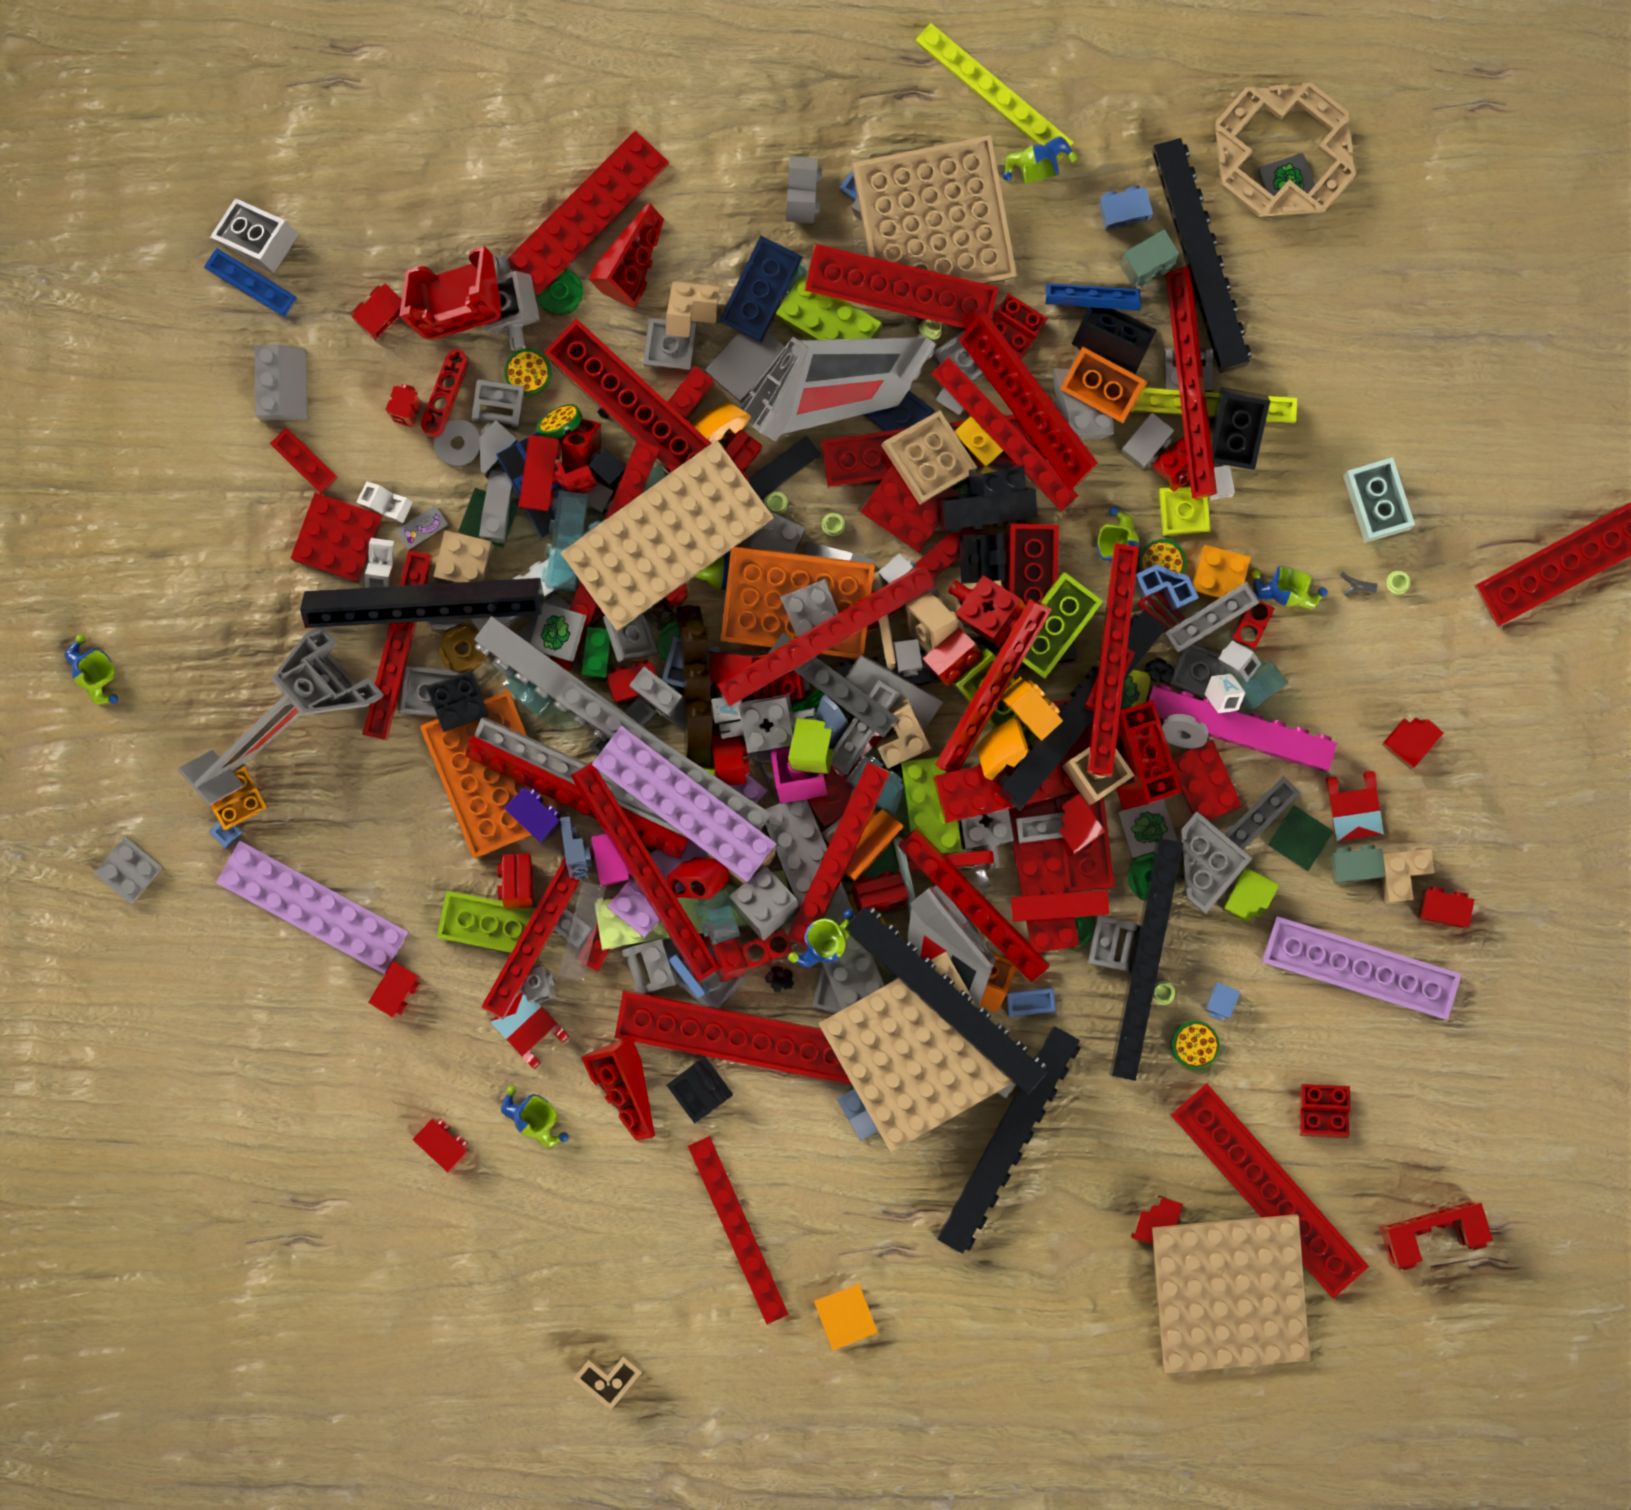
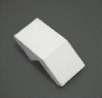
(384, 502)
(380, 563)

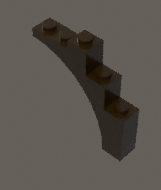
(696, 683)

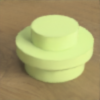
(930, 329)
(776, 502)
(833, 524)
(1398, 582)
(1163, 993)

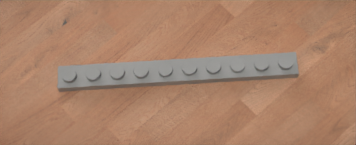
(609, 722)
(556, 763)

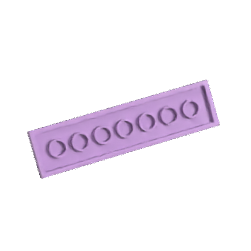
(683, 804)
(631, 903)
(312, 907)
(1361, 968)

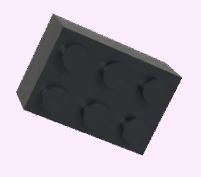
(1238, 427)

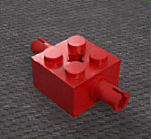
(977, 608)

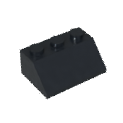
(1114, 337)

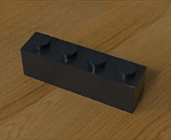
(977, 511)

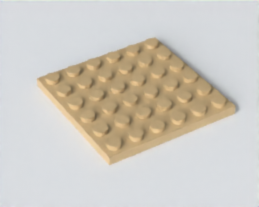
(937, 210)
(909, 1060)
(1230, 1293)

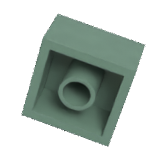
(1149, 259)

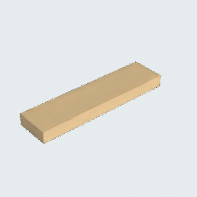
(885, 630)

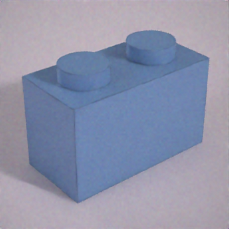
(1125, 207)

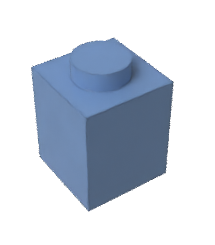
(1222, 1001)

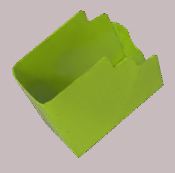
(810, 747)
(1250, 895)

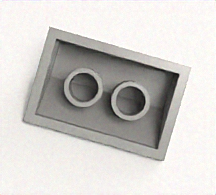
(280, 383)

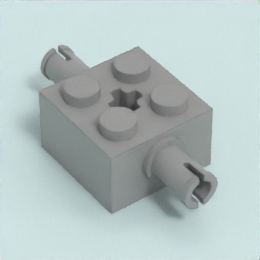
(517, 303)
(753, 715)
(989, 838)

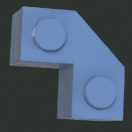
(1175, 586)

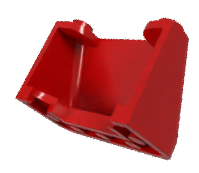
(452, 299)

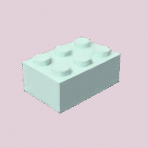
(1378, 500)

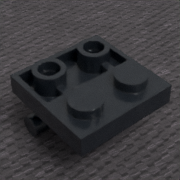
(983, 556)
(457, 700)
(699, 1089)

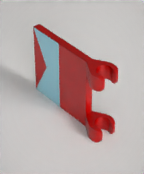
(1355, 812)
(527, 1026)

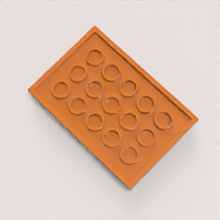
(762, 576)
(476, 790)

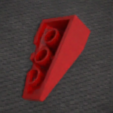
(625, 264)
(622, 1078)

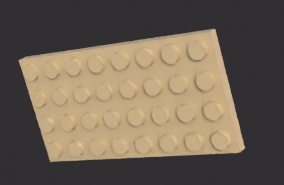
(667, 535)

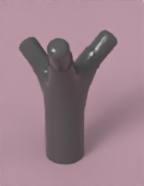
(1357, 585)

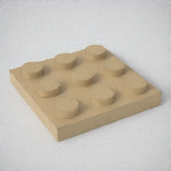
(929, 457)

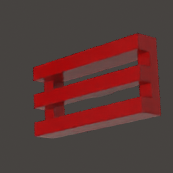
(1163, 600)

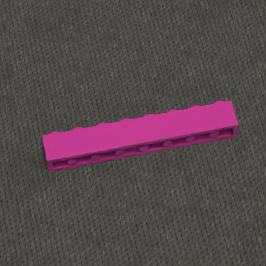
(1248, 730)

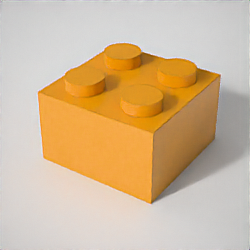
(1219, 572)
(1034, 711)

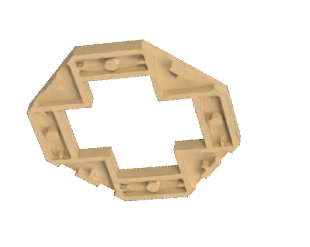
(1290, 198)

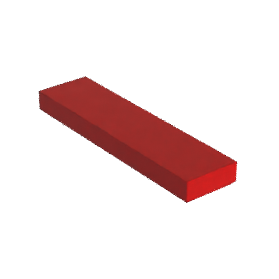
(1060, 906)

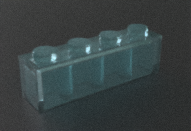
(565, 530)

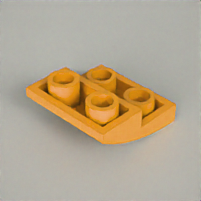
(719, 419)
(1002, 747)
(239, 804)
(846, 1317)

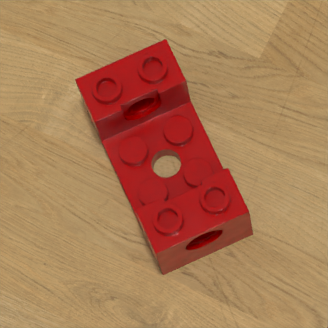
(1153, 775)
(1469, 1224)

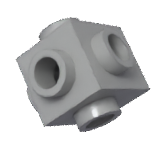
(539, 985)

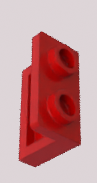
(1173, 465)
(576, 481)

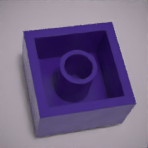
(533, 815)

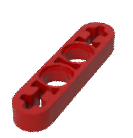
(441, 392)
(962, 859)

